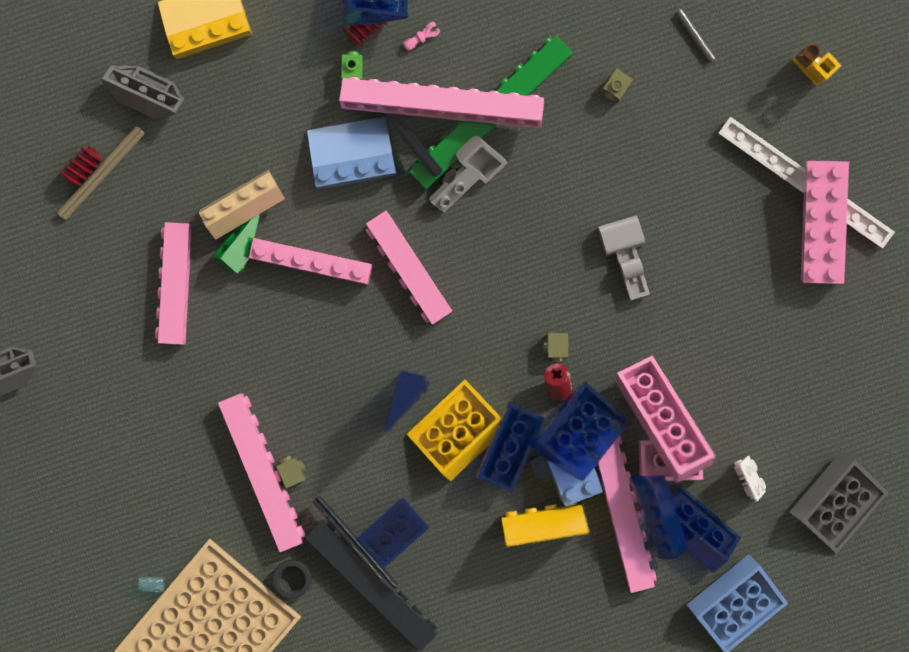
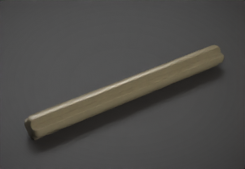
(100, 173)

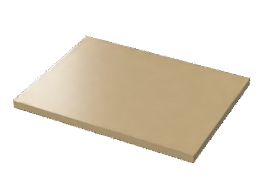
(213, 609)

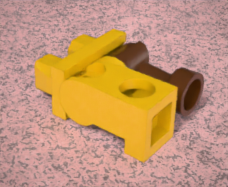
(813, 66)

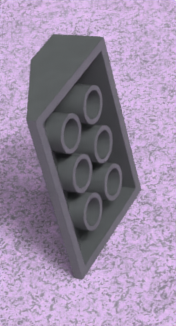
(839, 502)

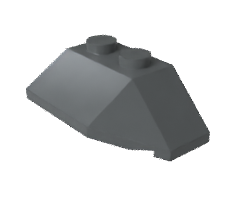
(143, 91)
(15, 368)

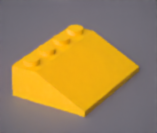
(202, 24)
(456, 430)
(543, 524)

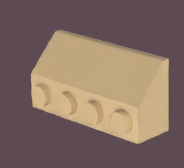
(241, 204)

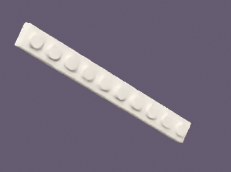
(794, 174)

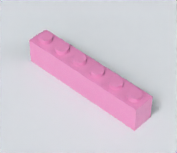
(310, 261)
(409, 268)
(175, 283)

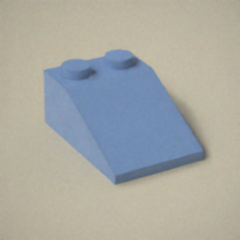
(571, 489)

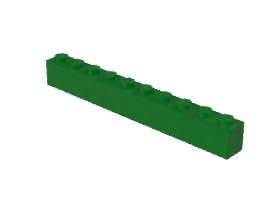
(523, 82)

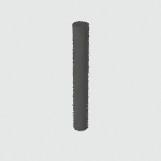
(695, 35)

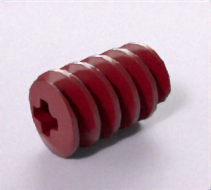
(359, 32)
(81, 165)
(558, 382)

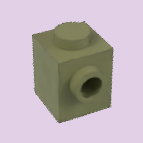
(616, 86)
(556, 346)
(291, 471)

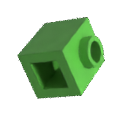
(352, 65)

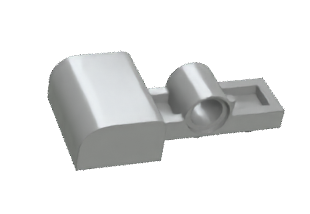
(478, 163)
(622, 239)

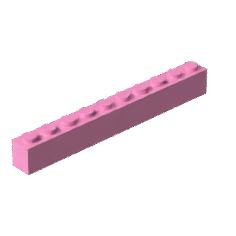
(442, 102)

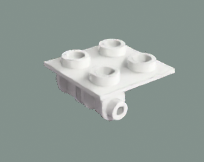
(756, 485)

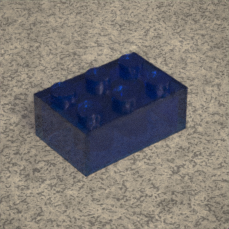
(393, 532)

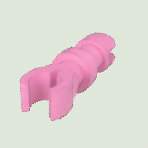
(409, 44)

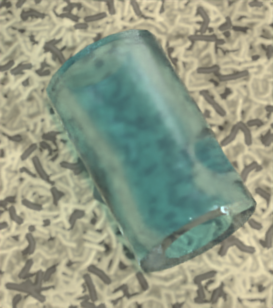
(151, 584)

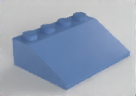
(351, 153)
(737, 603)

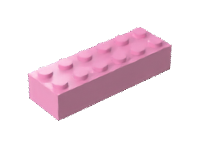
(824, 222)
(664, 419)

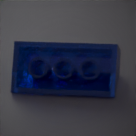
(510, 447)
(659, 515)
(704, 532)

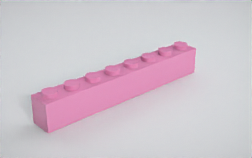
(261, 472)
(626, 519)

